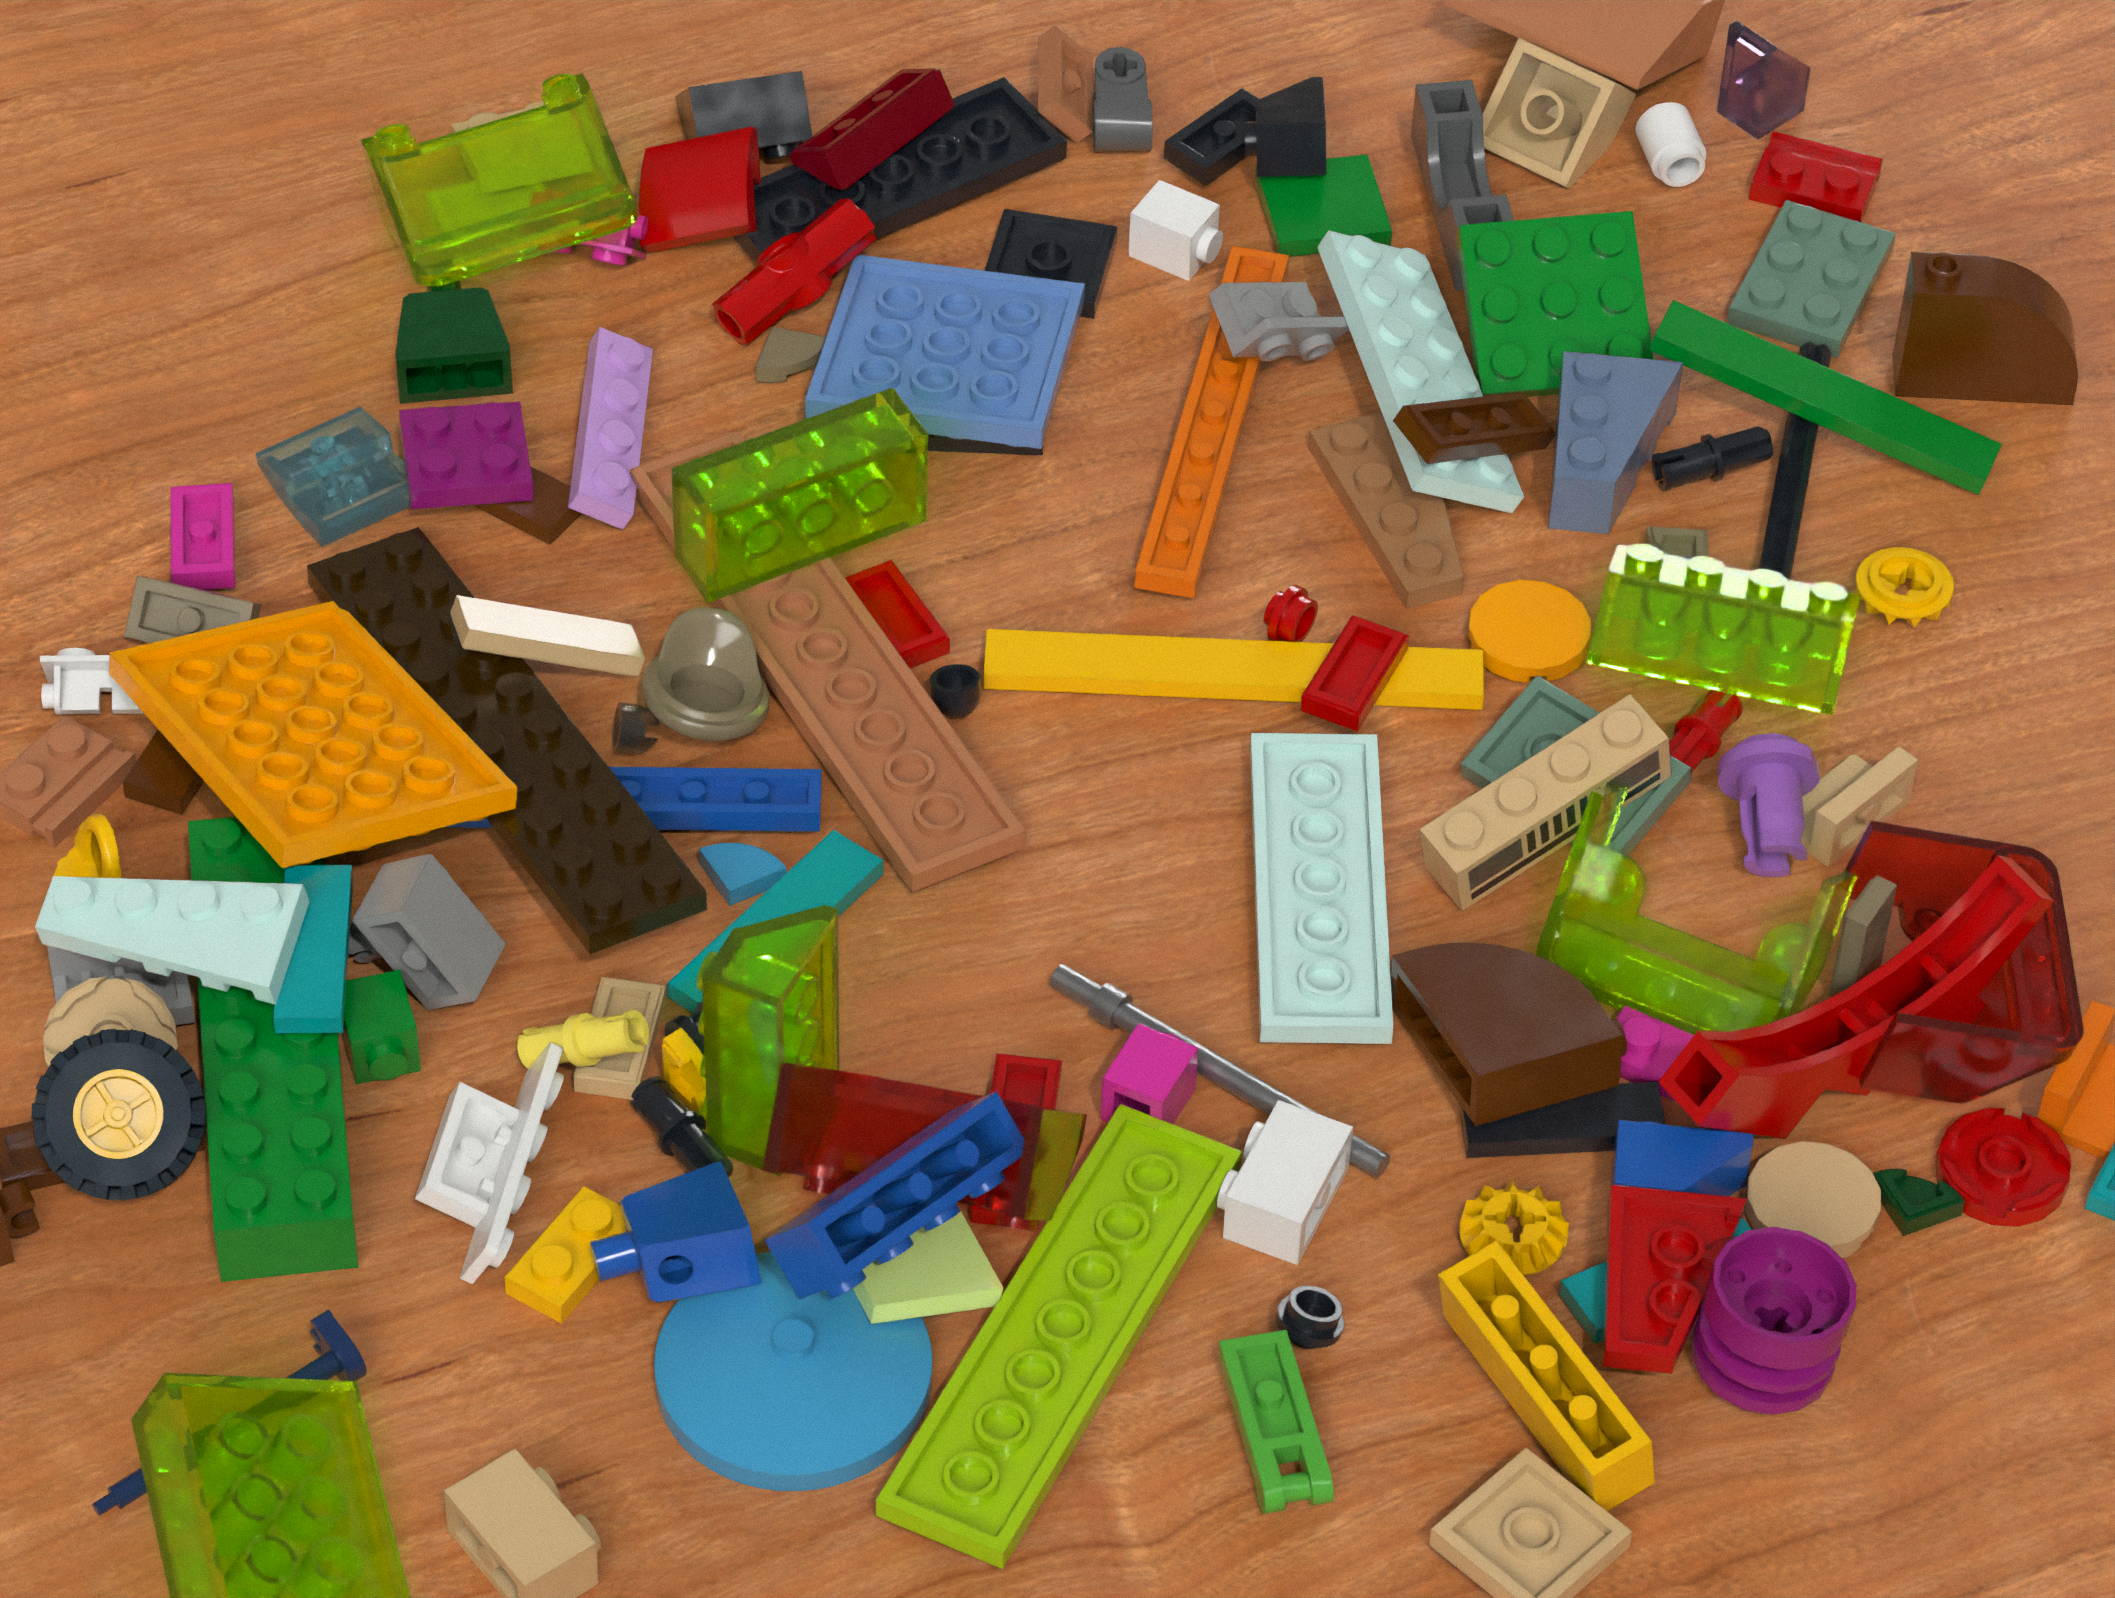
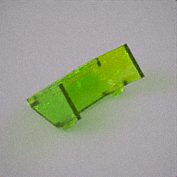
(1664, 971)

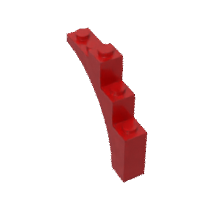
(1774, 1072)

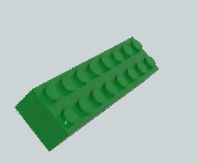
(269, 1108)

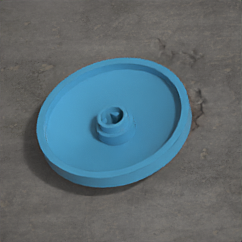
(789, 1385)

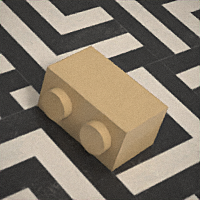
(522, 1532)

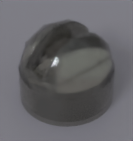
(630, 729)

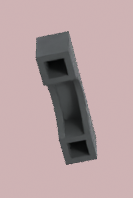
(1453, 164)

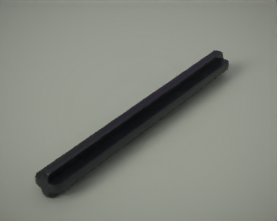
(1791, 482)

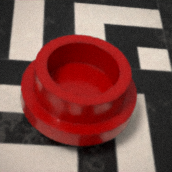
(1290, 615)

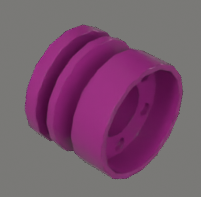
(1773, 1320)

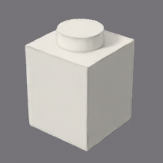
(1175, 230)

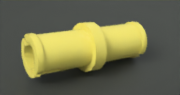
(587, 1038)

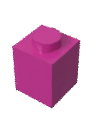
(1151, 1075)

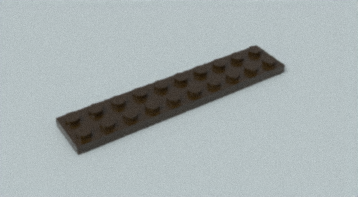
(572, 816)

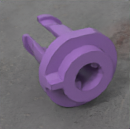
(1768, 780)

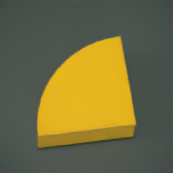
(682, 1069)

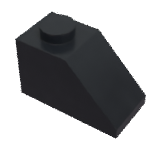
(1289, 131)

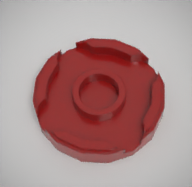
(2004, 1166)

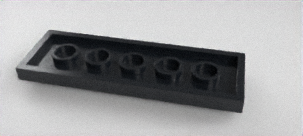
(971, 149)

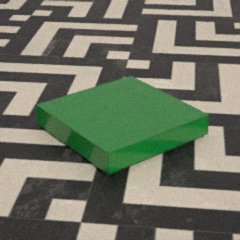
(1308, 206)

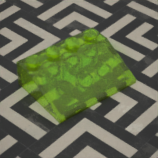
(266, 1489)

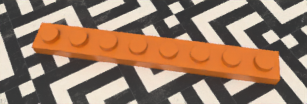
(1204, 446)

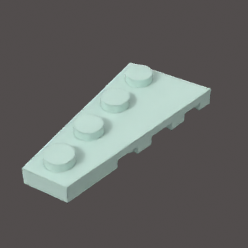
(199, 928)

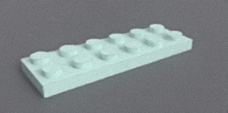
(1412, 359)
(1320, 889)

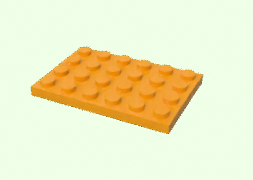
(311, 733)

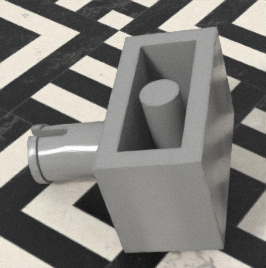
(426, 931)

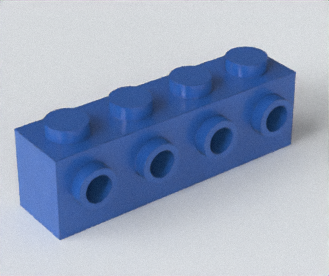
(896, 1197)

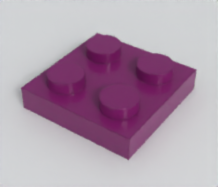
(465, 455)

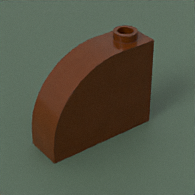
(1982, 333)
(1505, 1027)

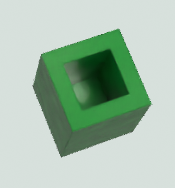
(380, 1028)

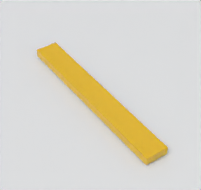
(1212, 668)

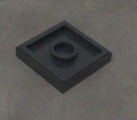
(1055, 250)

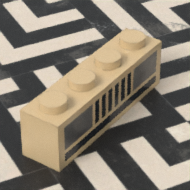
(1542, 802)

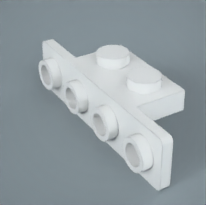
(482, 1159)

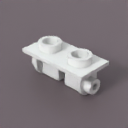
(77, 681)

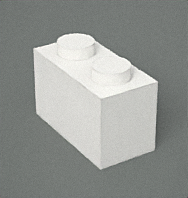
(1285, 1181)

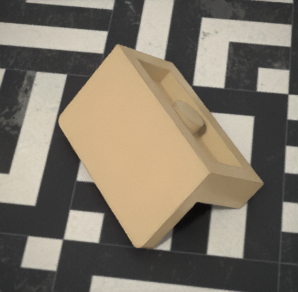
(1852, 797)

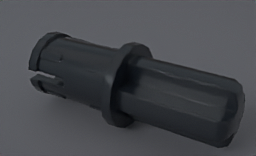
(1711, 457)
(677, 1128)

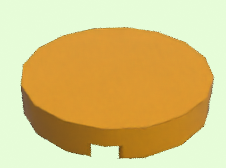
(1529, 630)

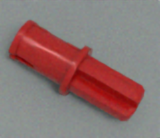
(1700, 733)

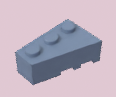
(1605, 434)

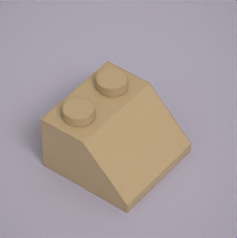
(1552, 114)

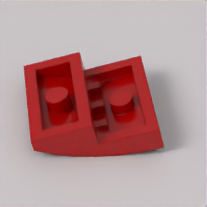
(699, 189)

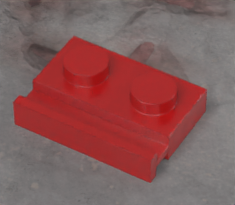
(1815, 176)

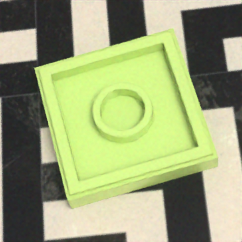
(933, 1277)

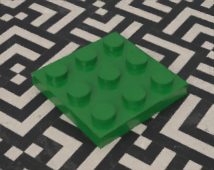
(1550, 291)

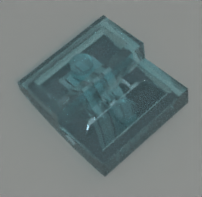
(338, 475)

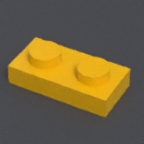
(560, 1263)

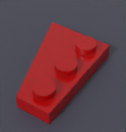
(1659, 1270)

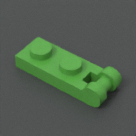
(1275, 1420)

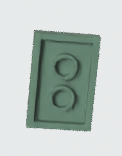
(1811, 278)
(1538, 720)

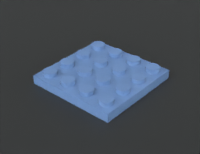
(957, 344)

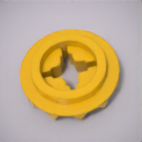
(1888, 569)
(1543, 1230)

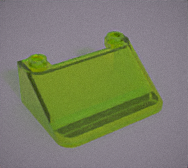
(501, 186)

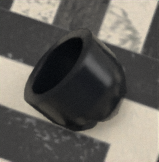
(955, 690)

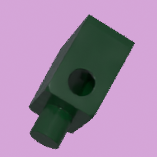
(451, 346)

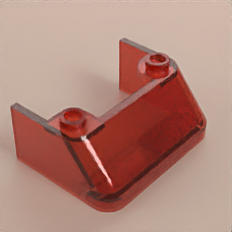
(2031, 1000)
(844, 1121)

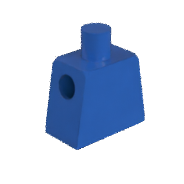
(682, 1238)

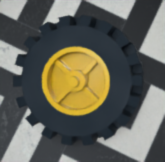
(119, 1114)

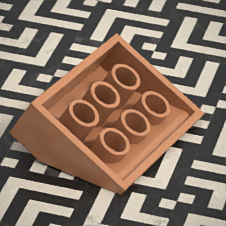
(1616, 38)

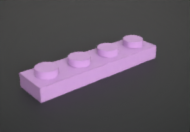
(610, 428)

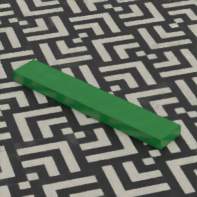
(1825, 397)

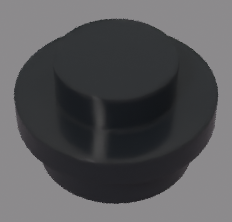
(1311, 1317)

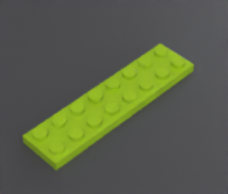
(1058, 1337)

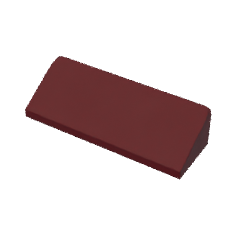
(875, 127)

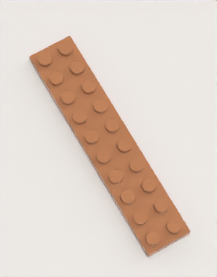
(860, 709)

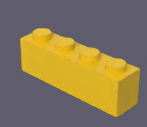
(1546, 1377)

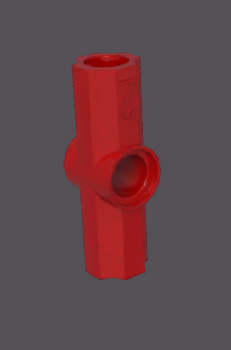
(794, 271)

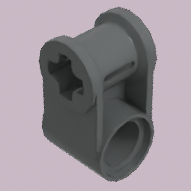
(1121, 102)

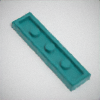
(829, 875)

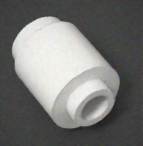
(1671, 144)

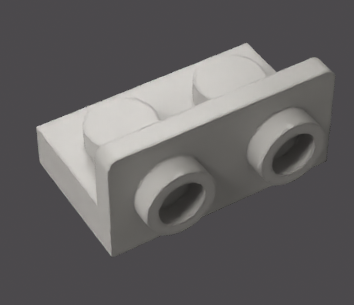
(1274, 320)

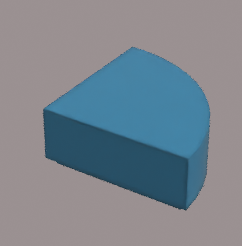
(740, 869)

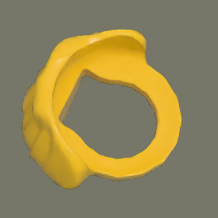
(93, 853)

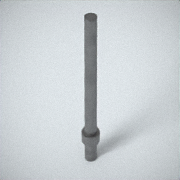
(1115, 1009)

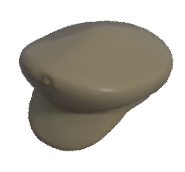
(707, 677)

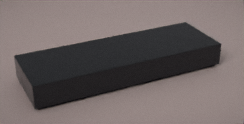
(1565, 1127)

